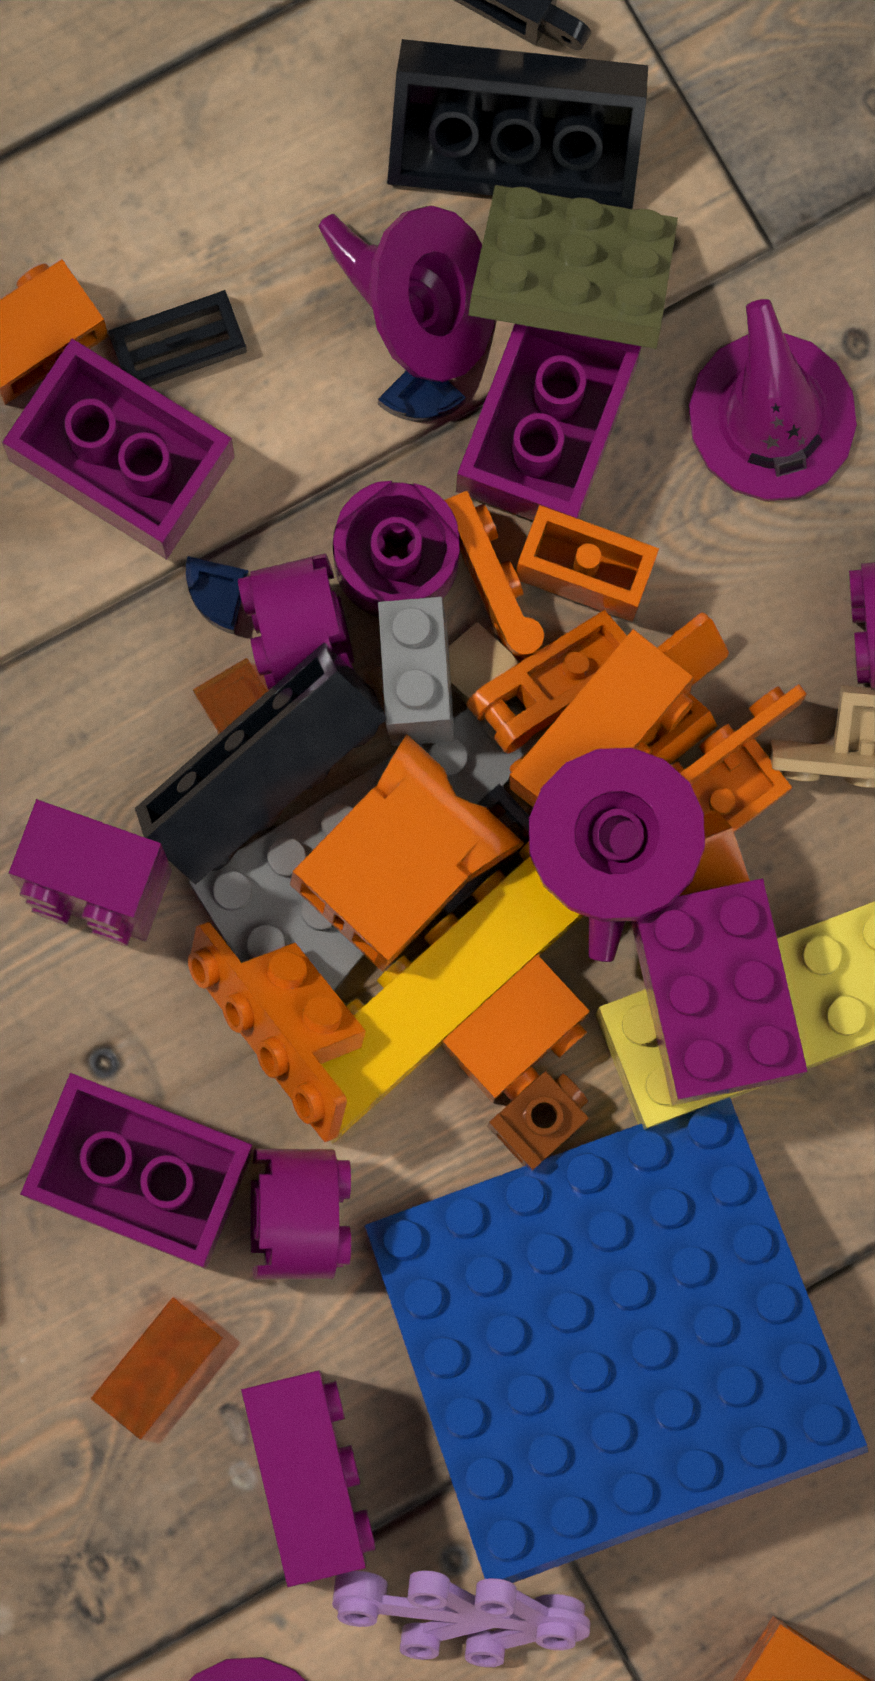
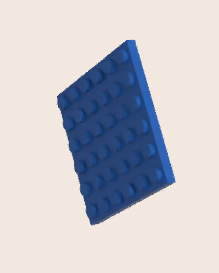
(613, 1342)

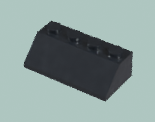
(516, 121)

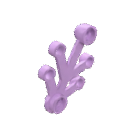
(548, 1620)

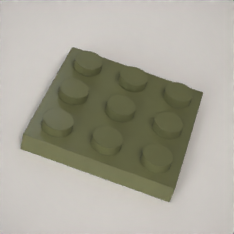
(574, 266)

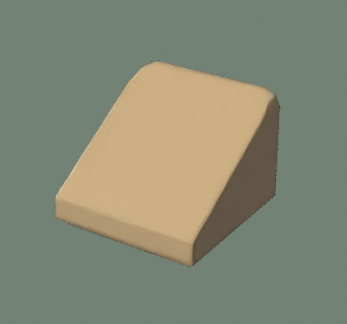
(477, 660)

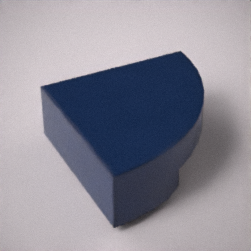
(420, 399)
(215, 591)

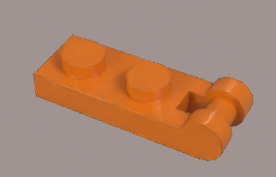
(494, 582)
(545, 681)

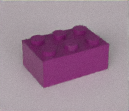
(546, 421)
(119, 448)
(90, 872)
(719, 993)
(138, 1171)
(308, 1477)

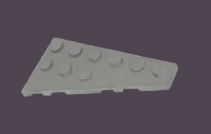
(253, 893)

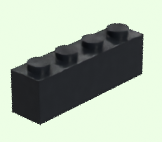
(261, 764)

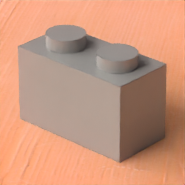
(416, 670)

